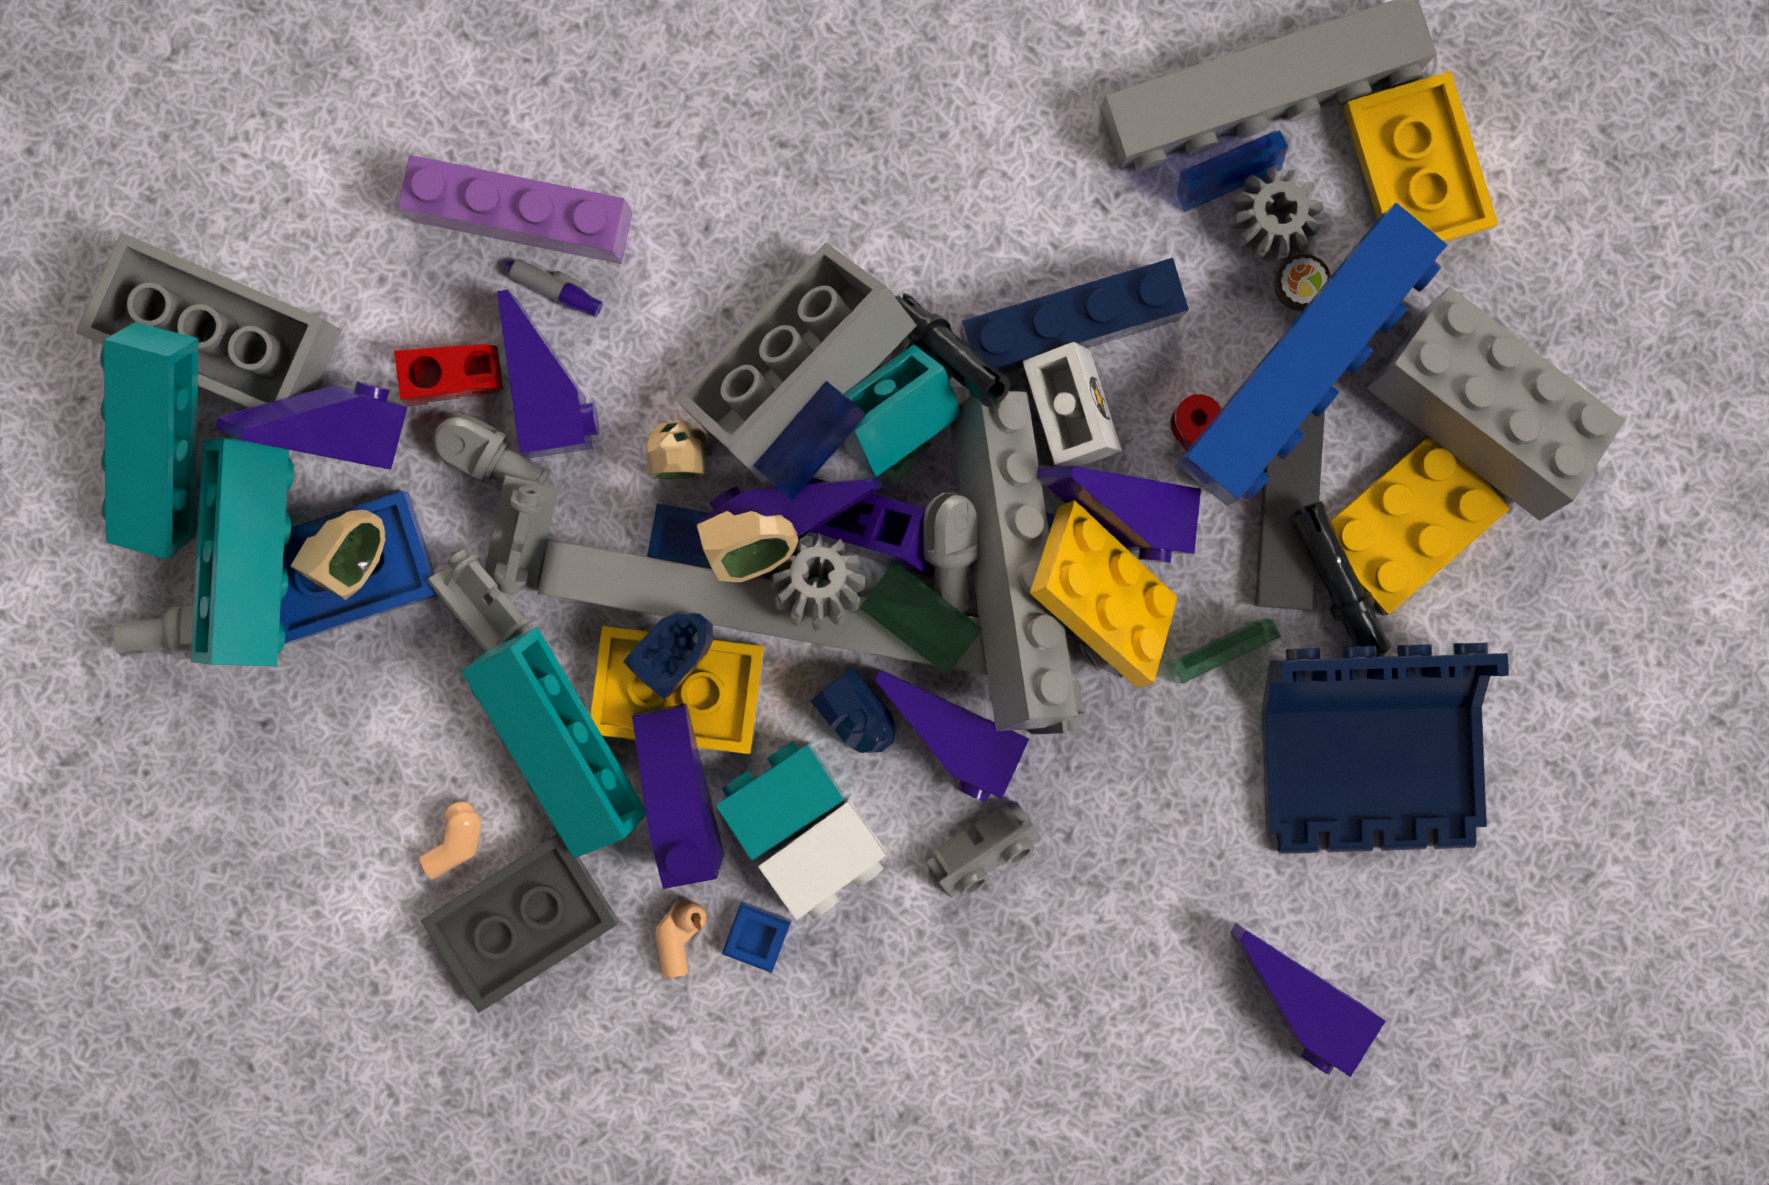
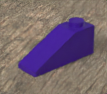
(545, 398)
(326, 422)
(807, 511)
(1137, 511)
(881, 532)
(959, 738)
(676, 797)
(1318, 1015)

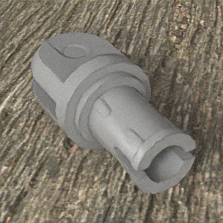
(483, 451)
(951, 545)
(161, 634)

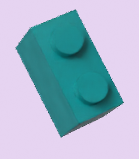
(904, 408)
(780, 799)

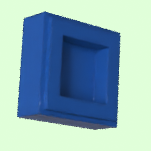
(756, 937)

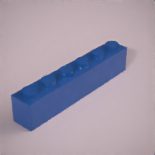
(1312, 355)

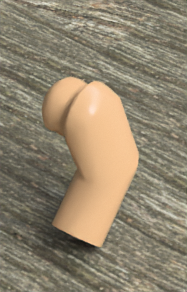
(459, 843)
(674, 932)

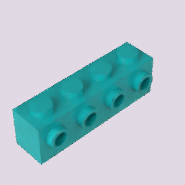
(149, 439)
(241, 553)
(555, 743)

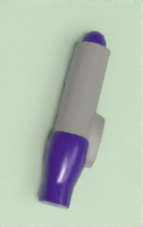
(556, 286)

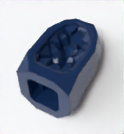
(671, 651)
(856, 713)

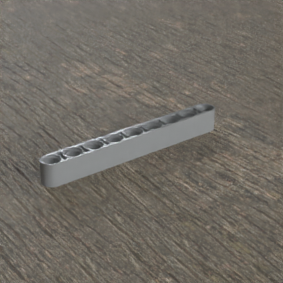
(748, 606)

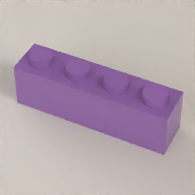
(515, 209)

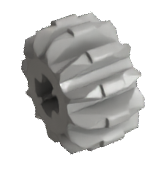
(1286, 198)
(815, 602)

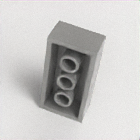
(818, 328)
(247, 342)
(1496, 405)

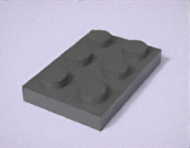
(519, 922)

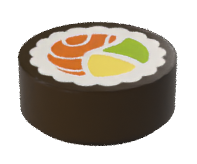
(1300, 280)

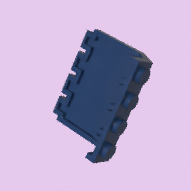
(1376, 747)

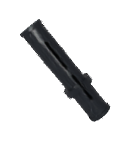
(959, 360)
(1349, 599)

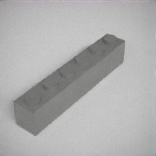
(1266, 83)
(1019, 635)

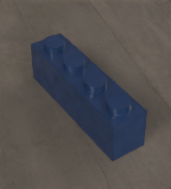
(1081, 314)

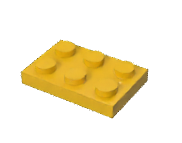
(1422, 156)
(1414, 522)
(1104, 594)
(718, 692)

